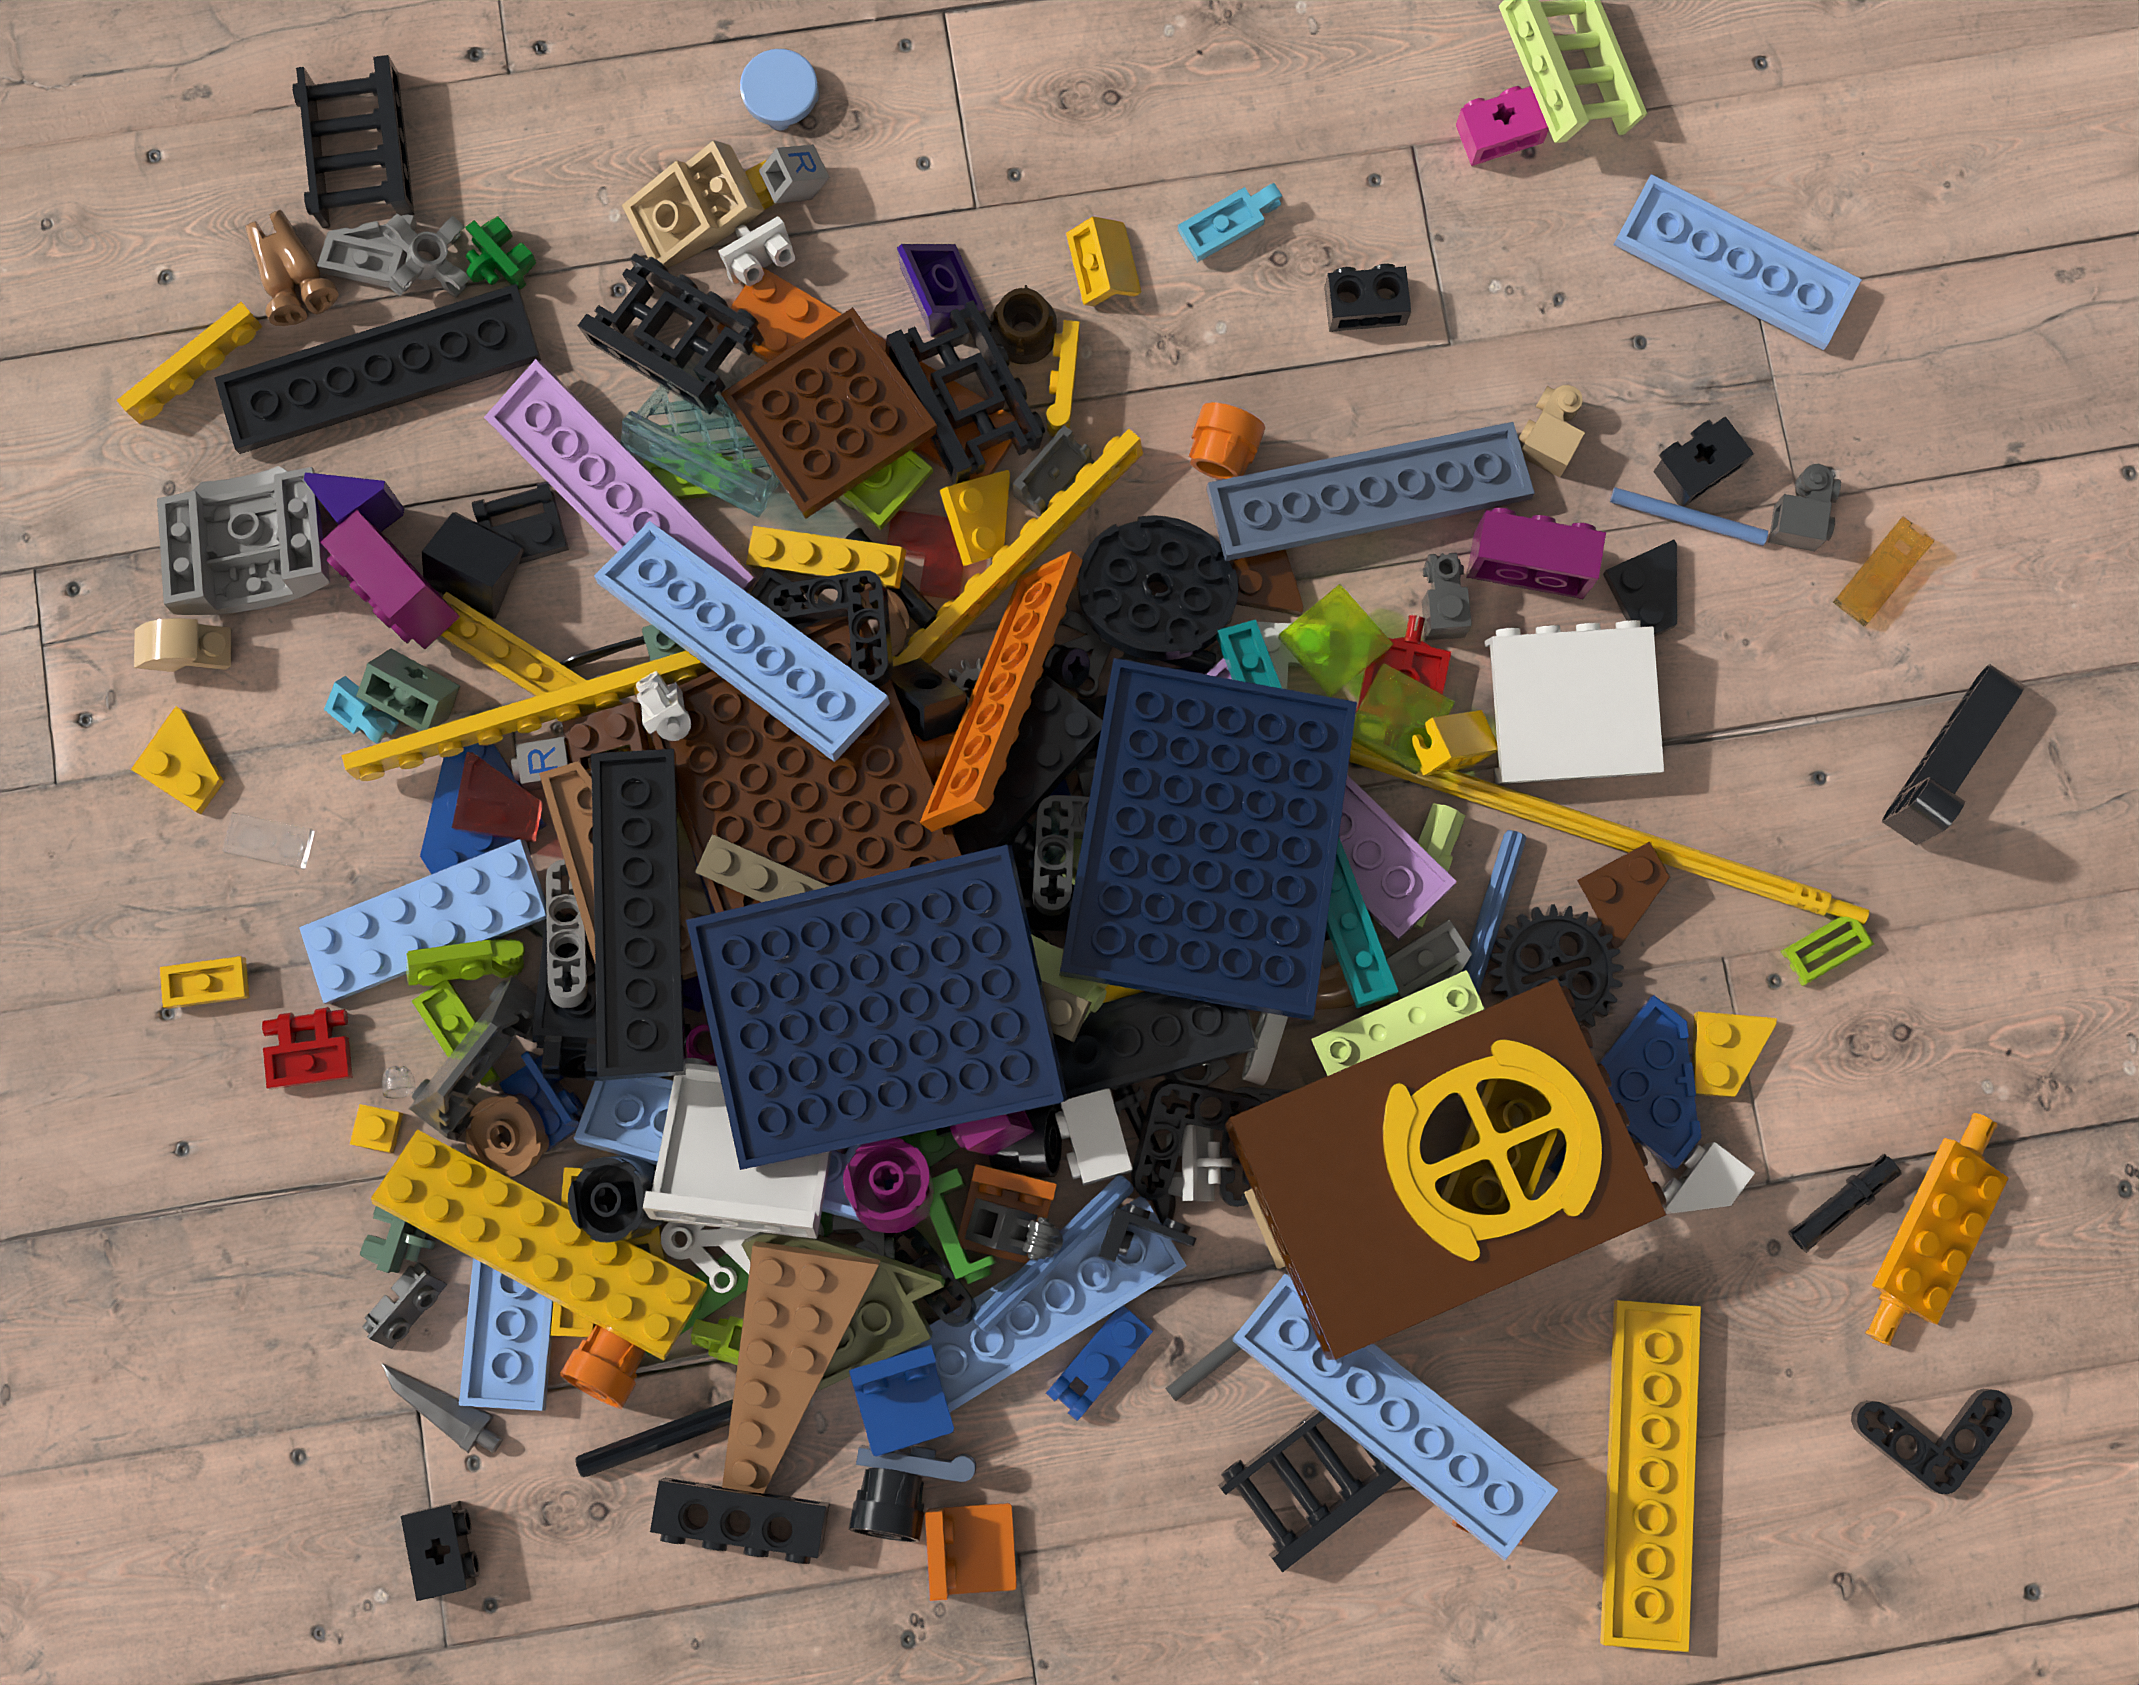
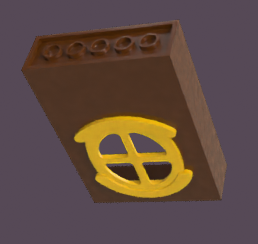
(1362, 1209)

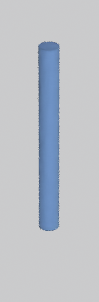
(1689, 516)

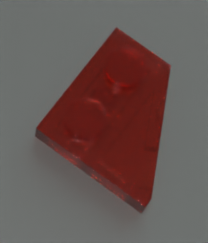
(494, 804)

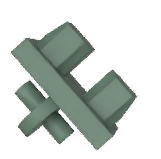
(391, 1251)

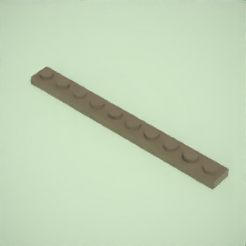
(769, 880)

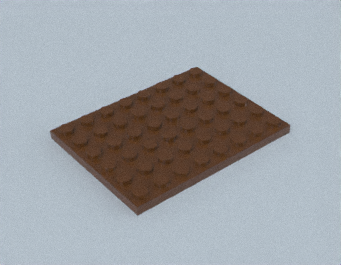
(791, 803)

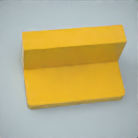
(1102, 260)

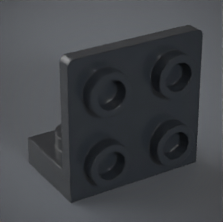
(1118, 1239)

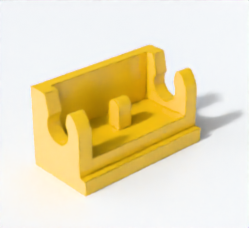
(1457, 742)

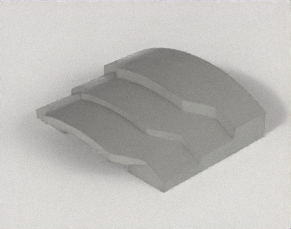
(241, 544)

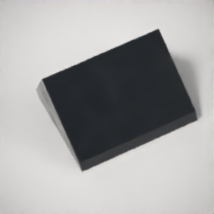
(471, 563)

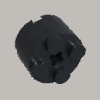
(611, 1197)

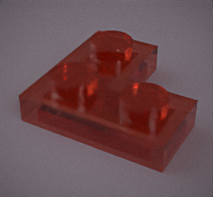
(933, 539)

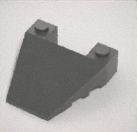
(444, 1098)

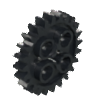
(1544, 936)

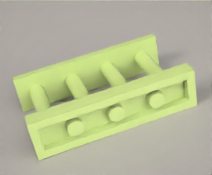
(1556, 84)
(1398, 1023)

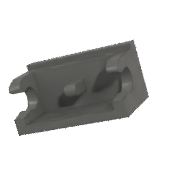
(1051, 471)

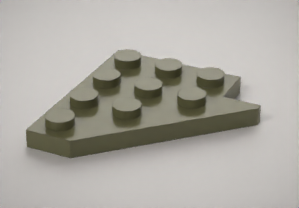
(887, 1314)

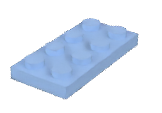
(505, 1343)

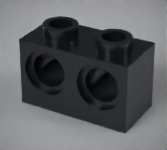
(1369, 308)

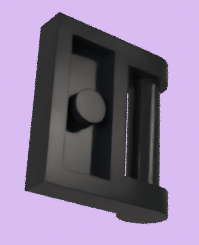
(539, 534)

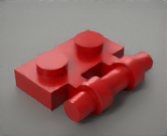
(306, 1061)

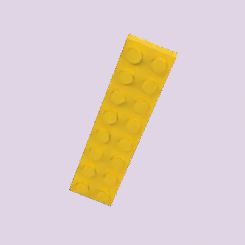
(538, 1244)
(1650, 1476)

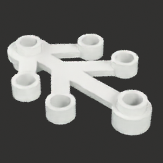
(728, 1239)

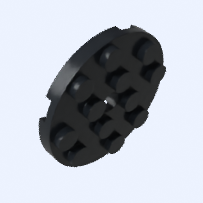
(1162, 625)

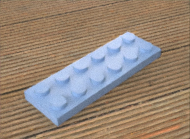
(1737, 262)
(451, 907)

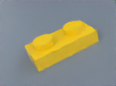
(204, 982)

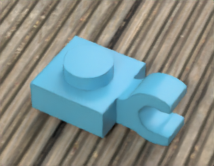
(356, 713)

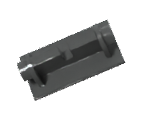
(392, 1320)

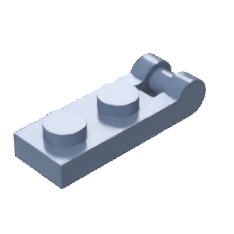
(920, 1462)

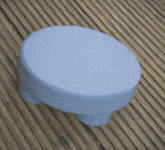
(779, 88)

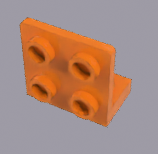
(1009, 1190)
(970, 1549)

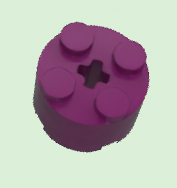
(895, 1208)

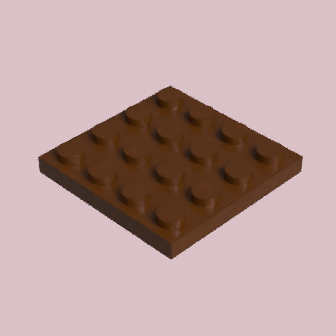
(829, 412)

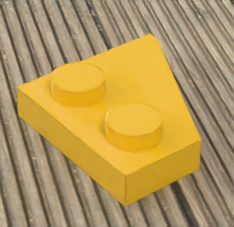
(978, 515)
(180, 763)
(1726, 1050)

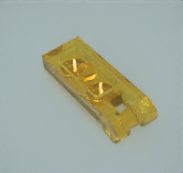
(1882, 572)

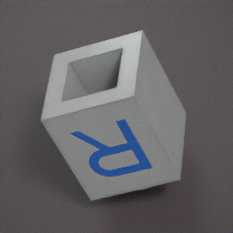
(794, 173)
(536, 758)

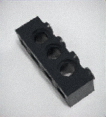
(805, 1515)

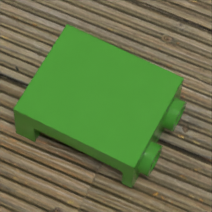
(948, 1233)

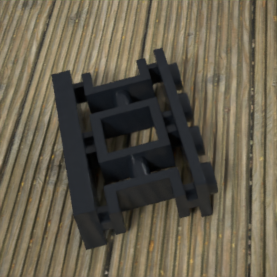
(655, 358)
(993, 372)

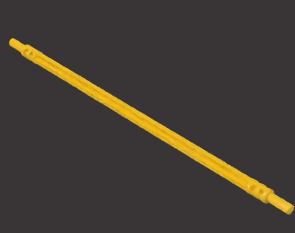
(1618, 836)

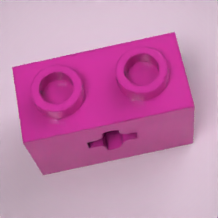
(1491, 139)

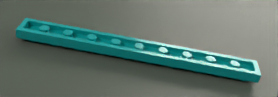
(1348, 917)

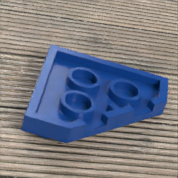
(444, 845)
(1656, 1082)

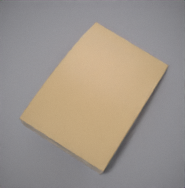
(693, 205)

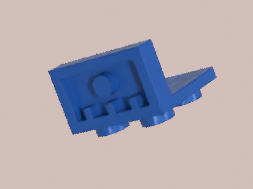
(556, 1106)
(901, 1401)

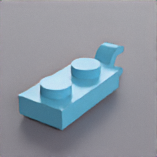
(1228, 220)

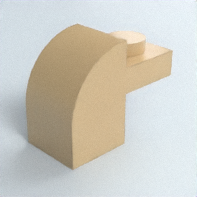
(181, 643)

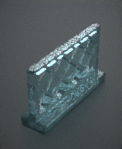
(698, 461)

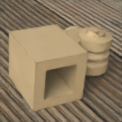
(1551, 440)

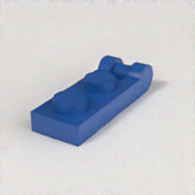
(1100, 1360)

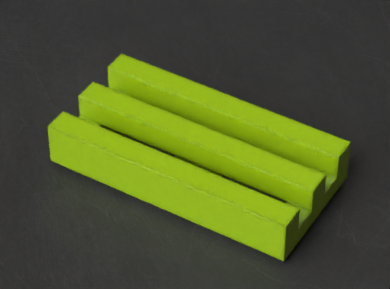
(1798, 964)

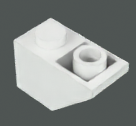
(1710, 1181)

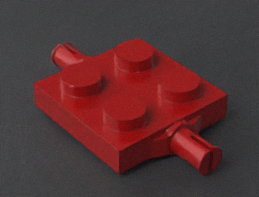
(1411, 658)

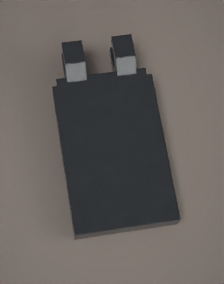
(561, 1027)

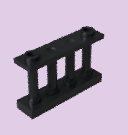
(389, 155)
(1321, 1518)

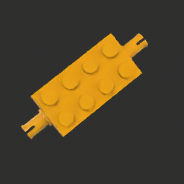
(1938, 1232)

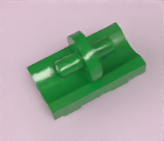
(488, 241)

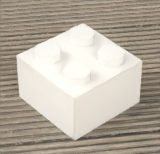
(1094, 1136)

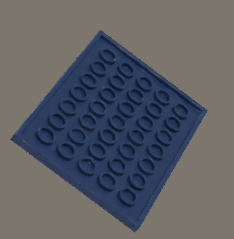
(1210, 840)
(877, 1008)

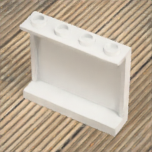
(1576, 703)
(701, 1176)

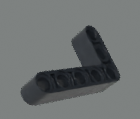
(1928, 797)

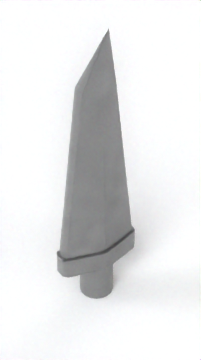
(460, 1423)

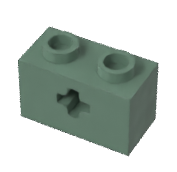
(407, 690)

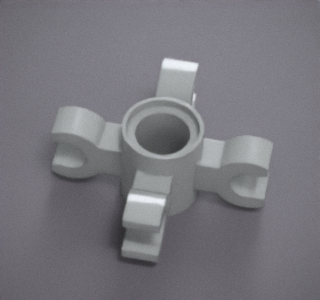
(415, 267)

